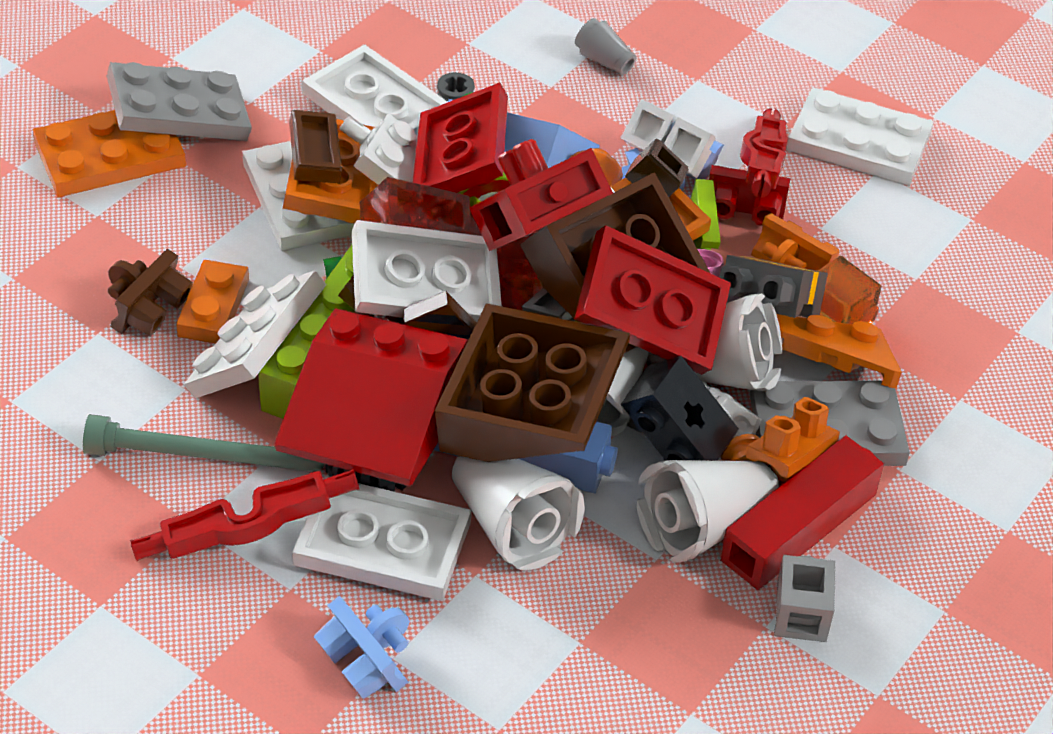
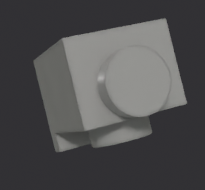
(805, 598)

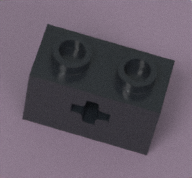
(679, 413)

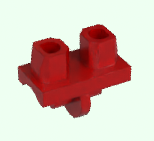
(736, 195)

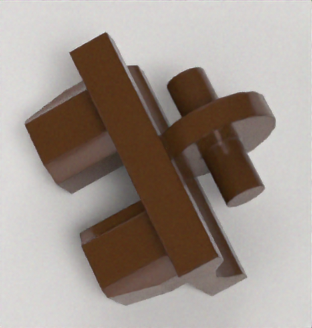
(138, 287)

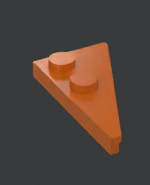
(840, 345)

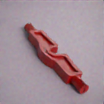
(764, 152)
(219, 524)

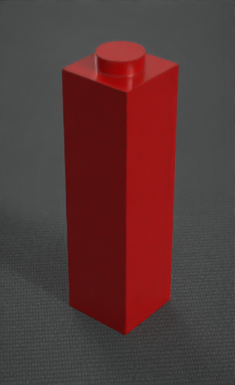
(801, 511)

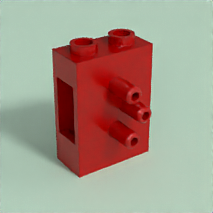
(537, 193)

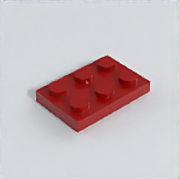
(462, 141)
(653, 297)

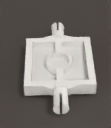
(384, 150)

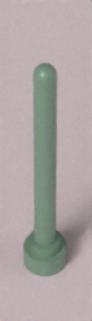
(103, 436)

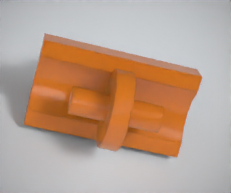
(789, 245)
(794, 441)

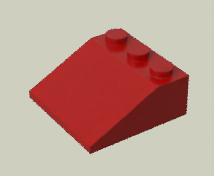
(369, 396)

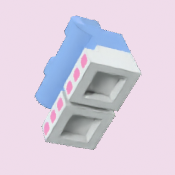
(688, 142)

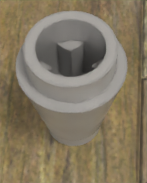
(604, 46)

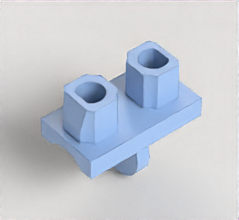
(347, 632)

